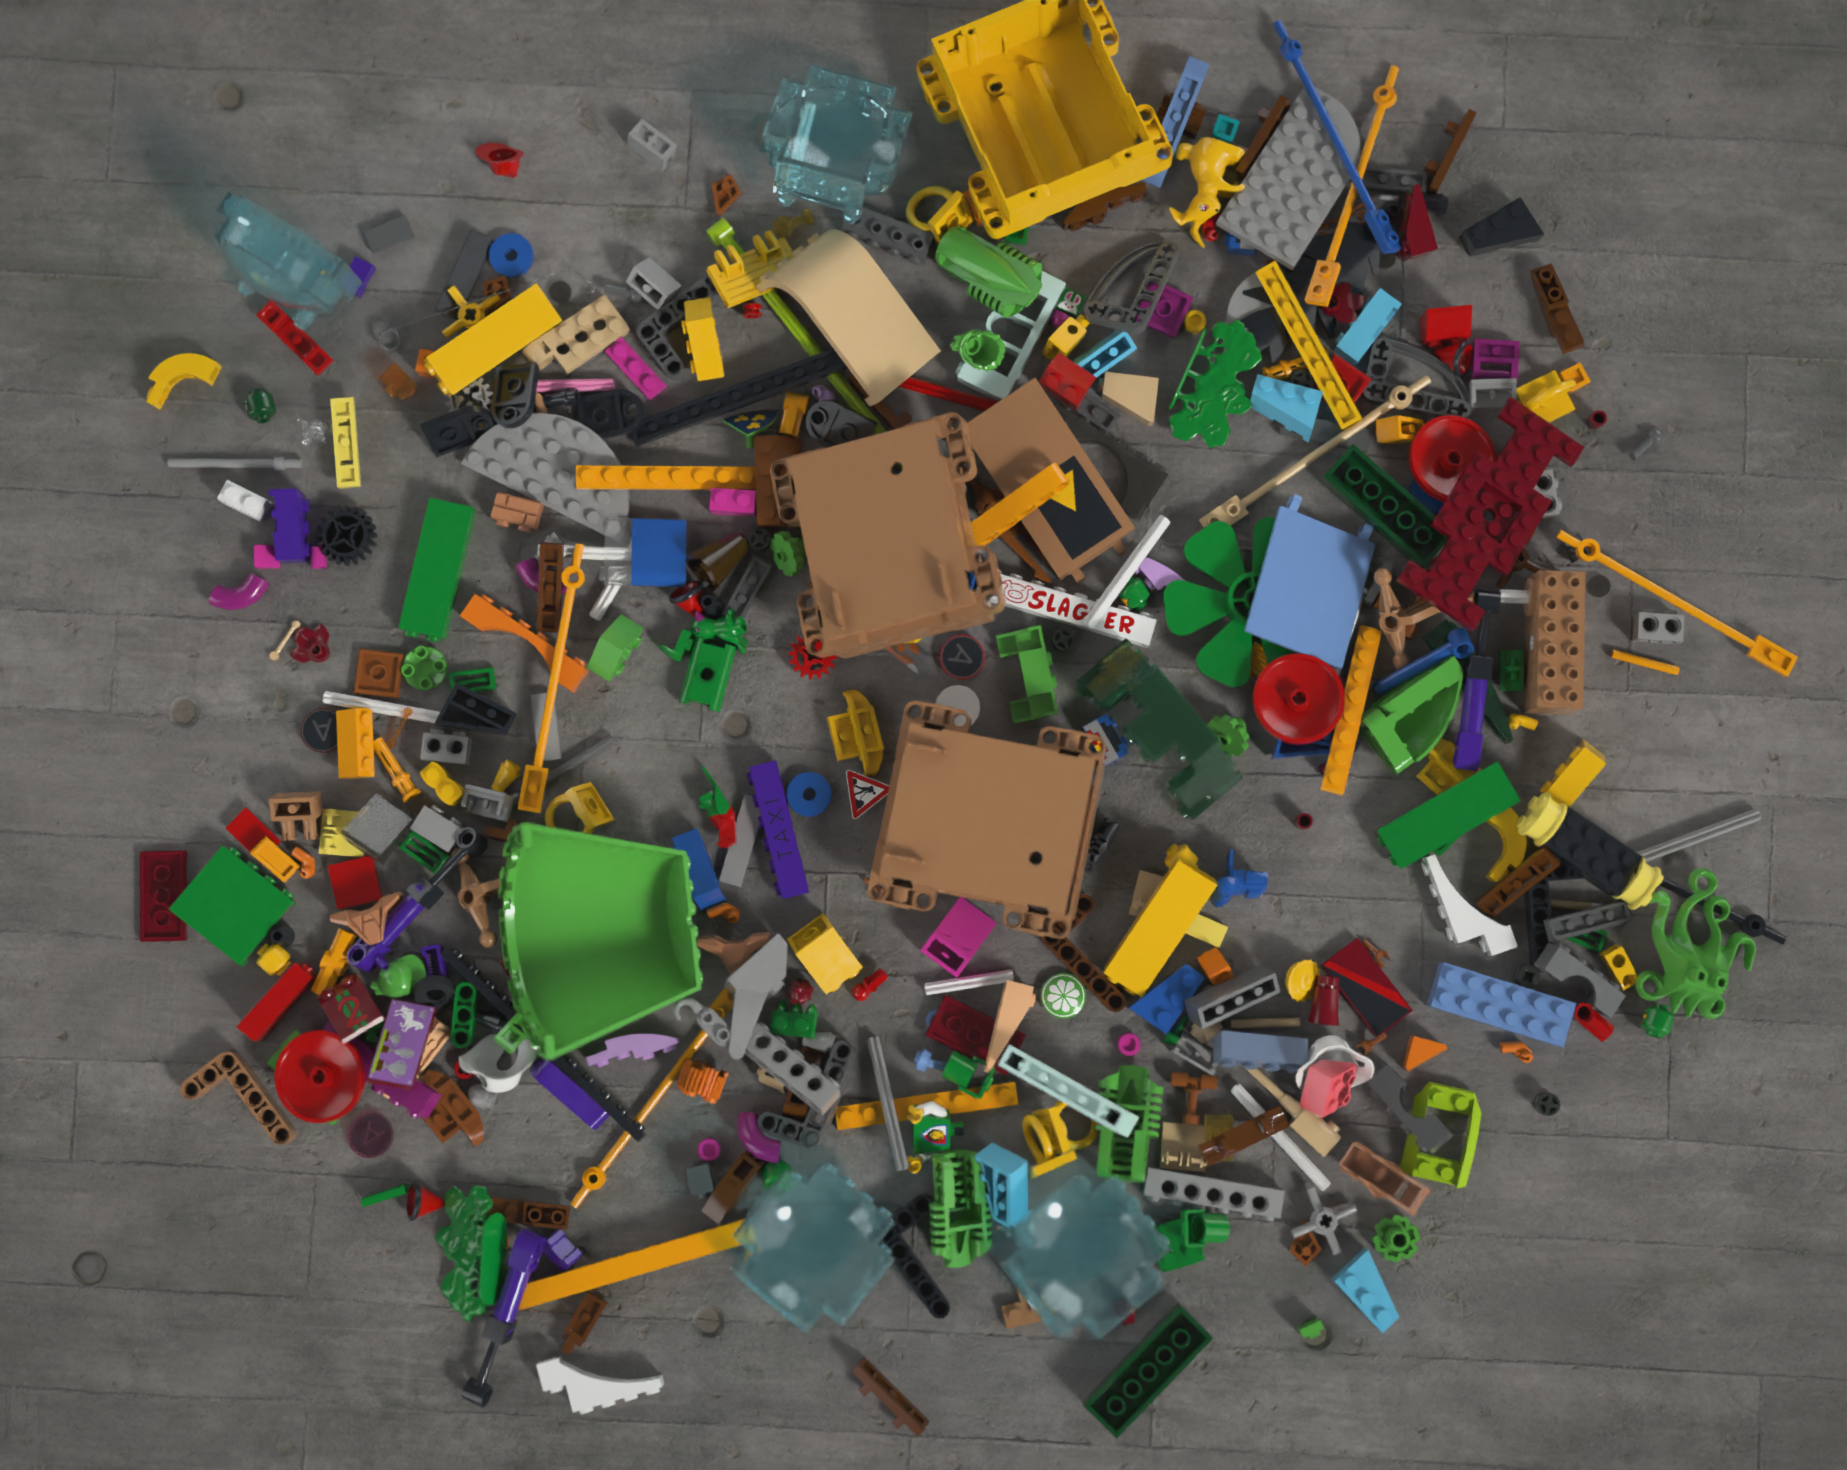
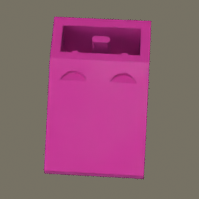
(958, 937)

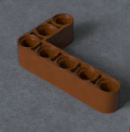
(1078, 957)

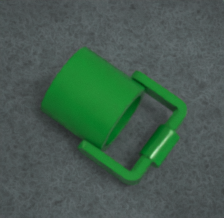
(961, 1070)
(1204, 1228)

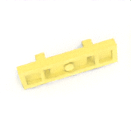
(345, 442)

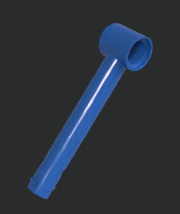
(1458, 645)

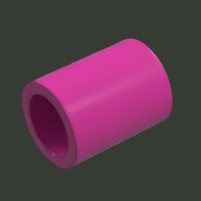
(318, 560)

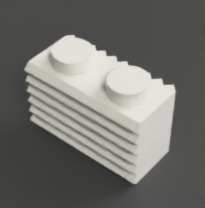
(244, 501)

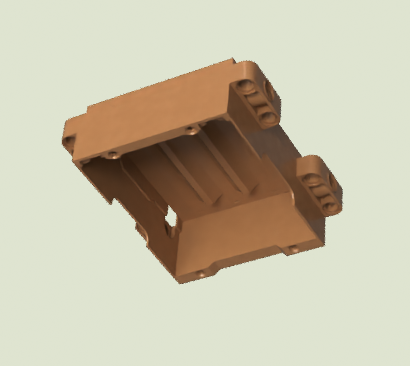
(887, 546)
(975, 810)

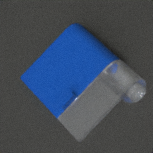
(644, 552)

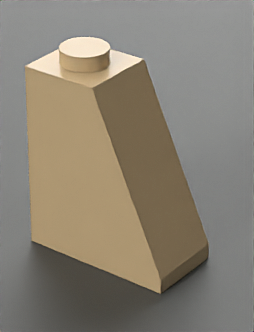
(1131, 394)

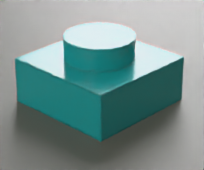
(1225, 128)

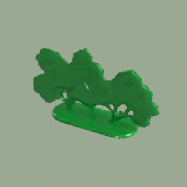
(1217, 389)
(466, 1243)

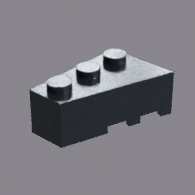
(1502, 229)
(474, 712)

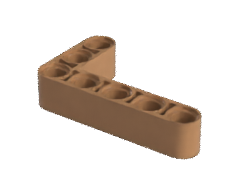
(245, 1092)

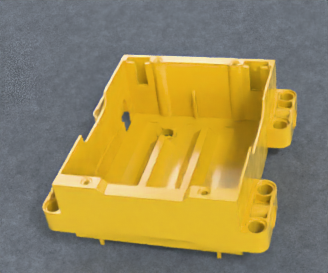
(1057, 124)

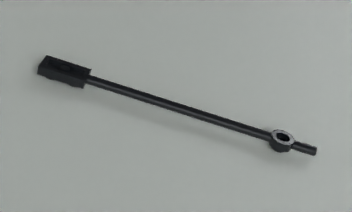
(1745, 922)

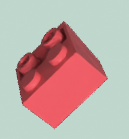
(1327, 1086)

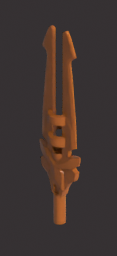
(986, 499)

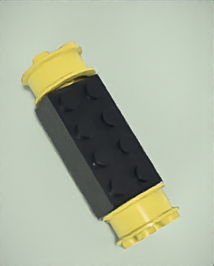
(1589, 851)

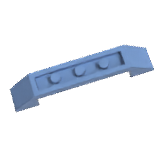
(1180, 109)

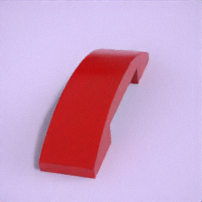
(294, 338)

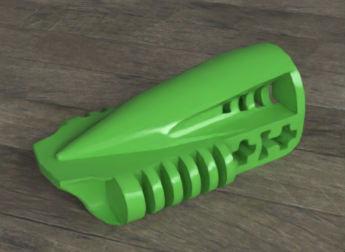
(994, 274)
(1120, 1154)
(958, 1211)

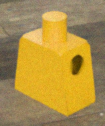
(1066, 337)

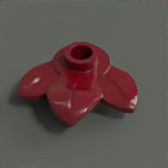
(1346, 303)
(308, 643)

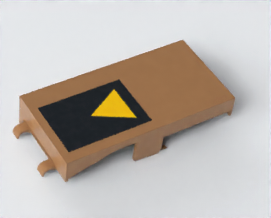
(1022, 439)

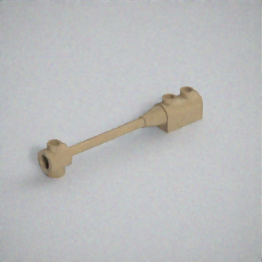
(1310, 1127)

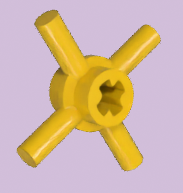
(462, 313)

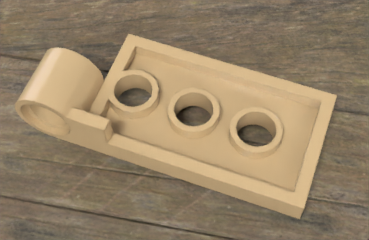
(545, 347)

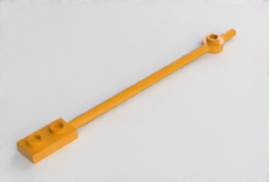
(1327, 271)
(1760, 648)
(536, 776)
(722, 1006)

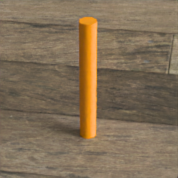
(1645, 662)

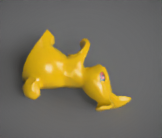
(1208, 163)

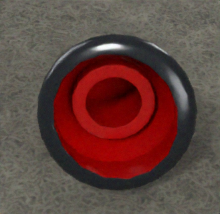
(1456, 356)
(688, 597)
(421, 1201)

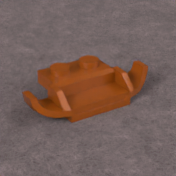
(452, 1111)

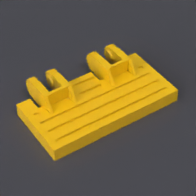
(738, 280)

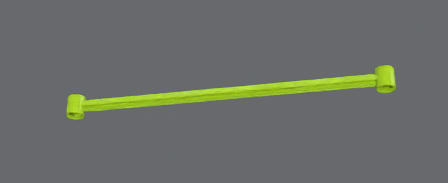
(721, 234)

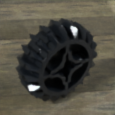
(354, 530)

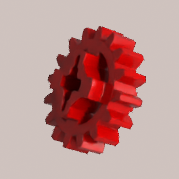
(807, 665)

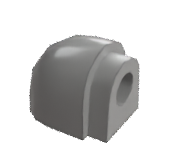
(480, 1097)

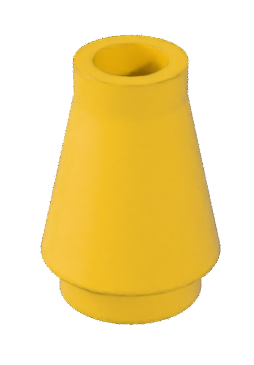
(506, 775)

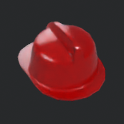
(501, 158)

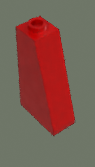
(277, 1002)

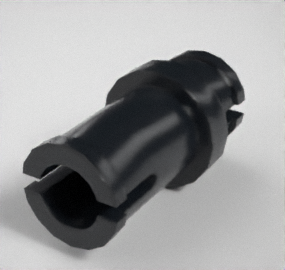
(565, 397)

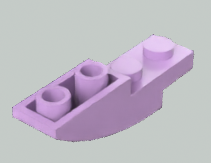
(1156, 574)
(641, 1044)

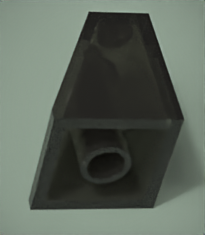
(378, 828)

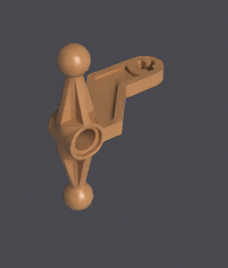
(1390, 607)
(475, 898)

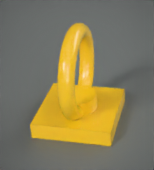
(951, 214)
(1547, 396)
(586, 804)
(1057, 1129)
(1047, 1161)

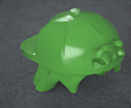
(980, 348)
(399, 977)

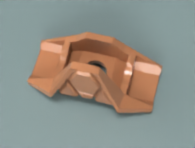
(370, 922)
(733, 952)

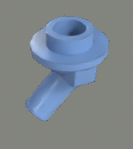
(924, 1060)

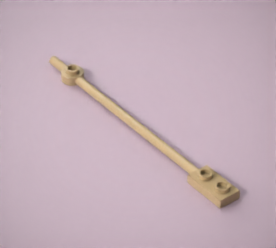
(1235, 509)

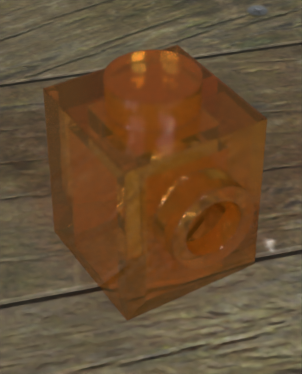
(398, 382)

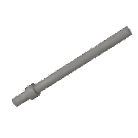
(277, 463)

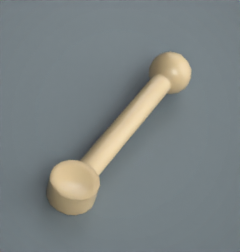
(275, 654)

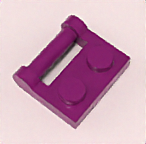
(1495, 353)

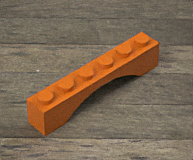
(487, 617)

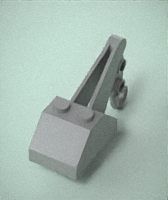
(749, 986)

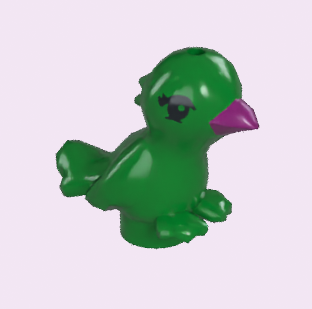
(727, 628)

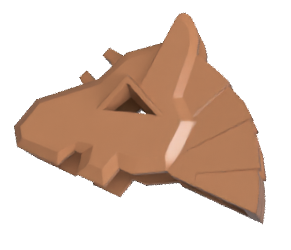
(1383, 1177)

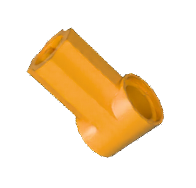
(794, 409)

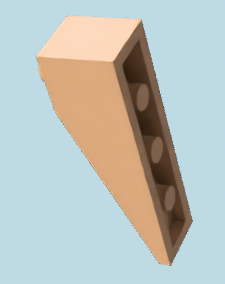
(1013, 1006)

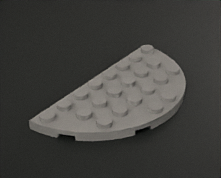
(542, 463)

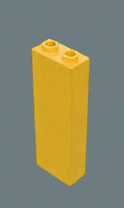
(492, 340)
(1159, 927)

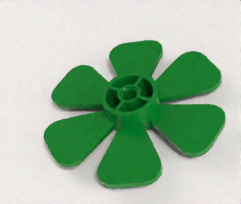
(1193, 606)

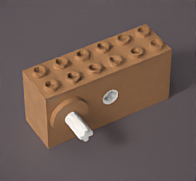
(1553, 641)

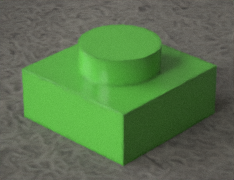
(1311, 1328)

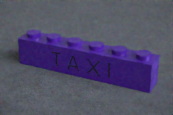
(779, 830)

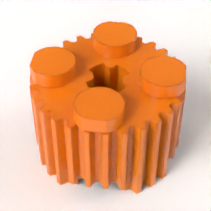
(702, 1080)

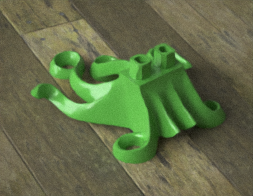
(1693, 971)

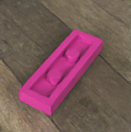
(635, 368)

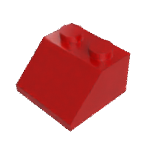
(1445, 325)
(1067, 381)

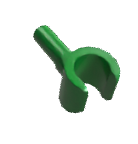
(1172, 1037)

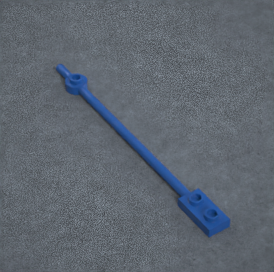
(1376, 219)

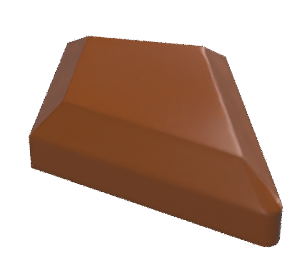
(725, 193)
(496, 285)
(1305, 1247)

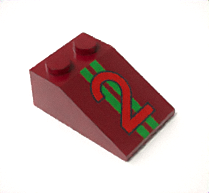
(1415, 227)
(349, 1007)

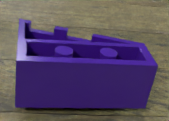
(290, 525)

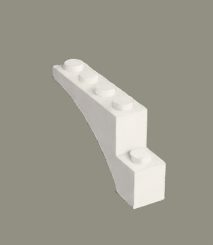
(1461, 918)
(589, 1389)

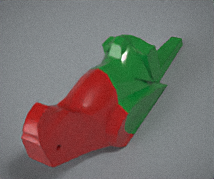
(719, 813)

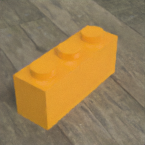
(355, 743)

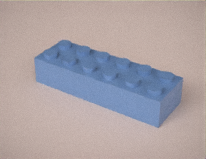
(1501, 1004)

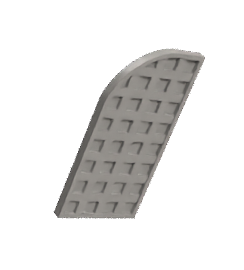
(1293, 181)

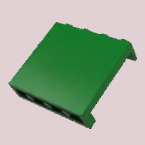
(232, 904)

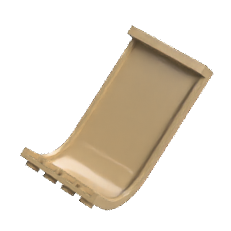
(855, 311)

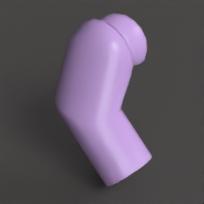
(822, 393)

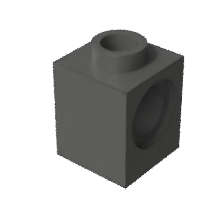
(700, 1180)

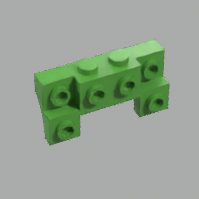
(1035, 671)

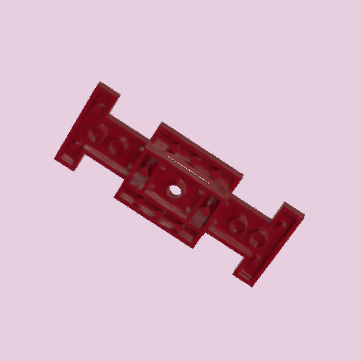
(1502, 490)

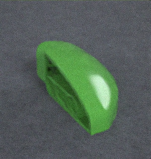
(1413, 715)

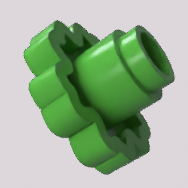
(788, 553)
(1231, 734)
(1387, 1229)

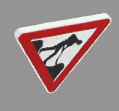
(864, 792)

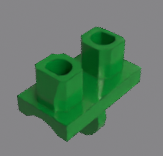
(1511, 670)

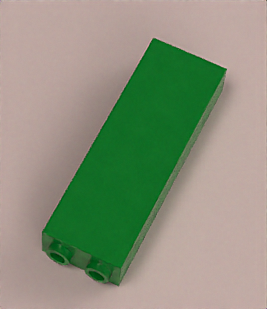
(437, 570)
(1447, 815)

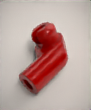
(1208, 228)

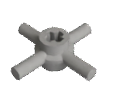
(1316, 1217)

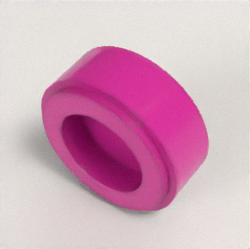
(1128, 1044)
(709, 1149)

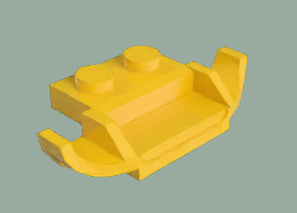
(857, 733)
(1439, 771)

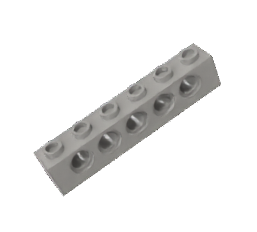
(818, 1099)
(1272, 1196)

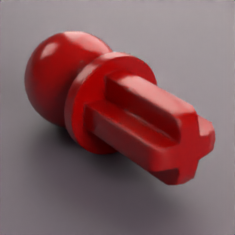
(861, 991)

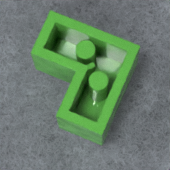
(615, 647)

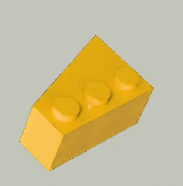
(703, 339)
(1575, 774)

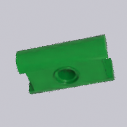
(707, 691)

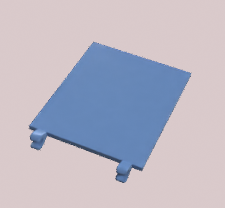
(1310, 585)

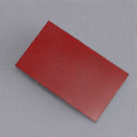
(249, 830)

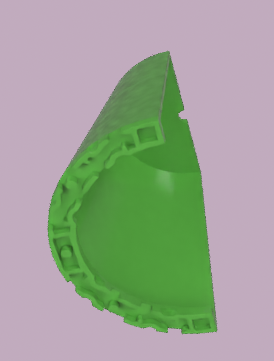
(593, 933)

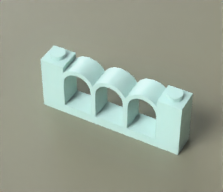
(995, 384)
(1068, 1091)

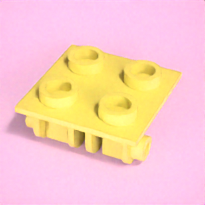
(330, 836)

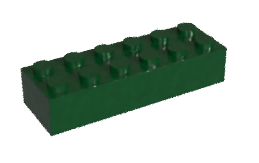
(1384, 506)
(1147, 1370)

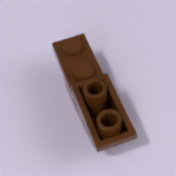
(1095, 209)
(1555, 309)
(733, 1187)
(531, 1212)

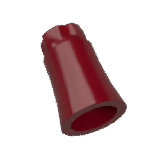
(1325, 1001)

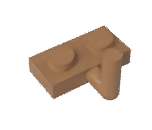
(1019, 1313)

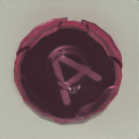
(370, 1135)

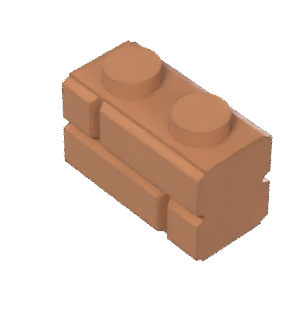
(516, 512)

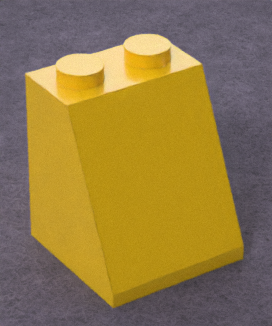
(824, 954)

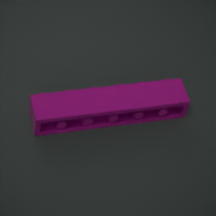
(418, 1102)

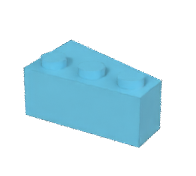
(1367, 327)
(1287, 403)
(1006, 1183)
(1365, 1288)

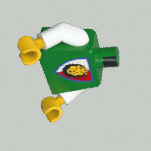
(930, 1132)

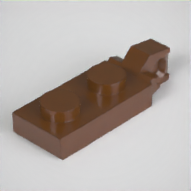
(583, 1321)

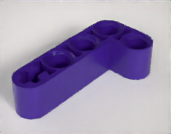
(568, 1092)

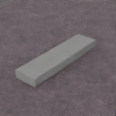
(739, 854)

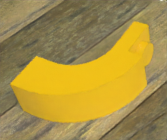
(179, 368)
(1513, 844)

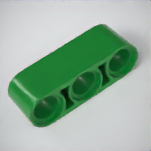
(458, 1024)

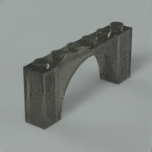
(1141, 476)

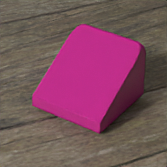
(265, 557)

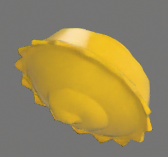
(1301, 980)

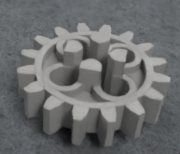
(482, 396)

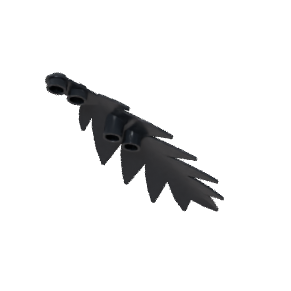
(1355, 251)

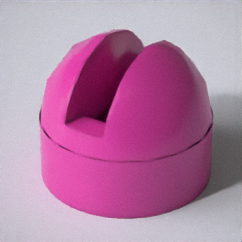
(1058, 318)

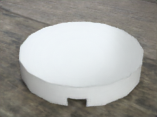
(960, 698)

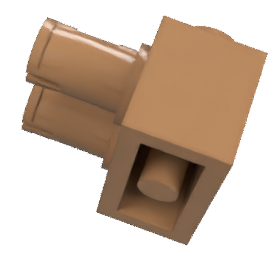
(296, 806)

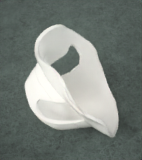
(1335, 1049)
(483, 1059)

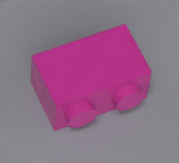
(733, 502)

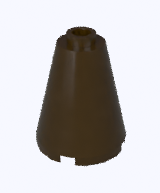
(717, 559)

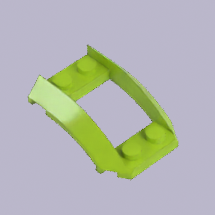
(1436, 1167)

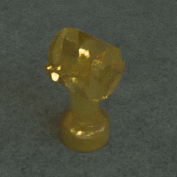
(783, 225)

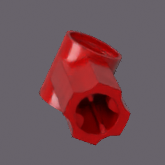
(1593, 1022)

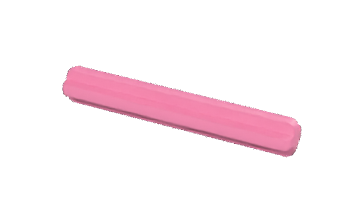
(582, 385)

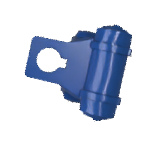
(1238, 883)

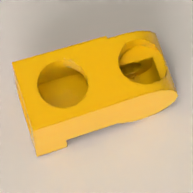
(1619, 966)

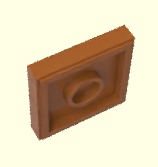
(379, 673)

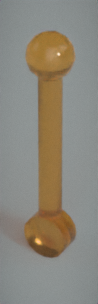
(392, 742)

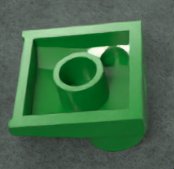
(1179, 1255)

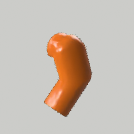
(307, 862)
(724, 910)
(1518, 1048)

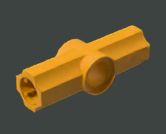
(334, 961)

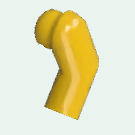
(1515, 720)

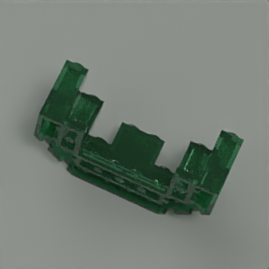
(1163, 724)

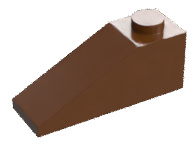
(794, 1106)

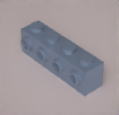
(1260, 1051)

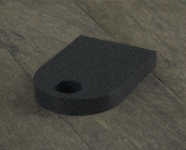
(514, 392)
(608, 413)
(839, 425)
(456, 429)

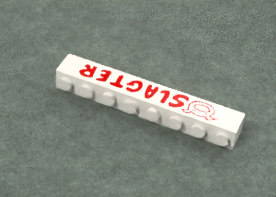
(1072, 610)

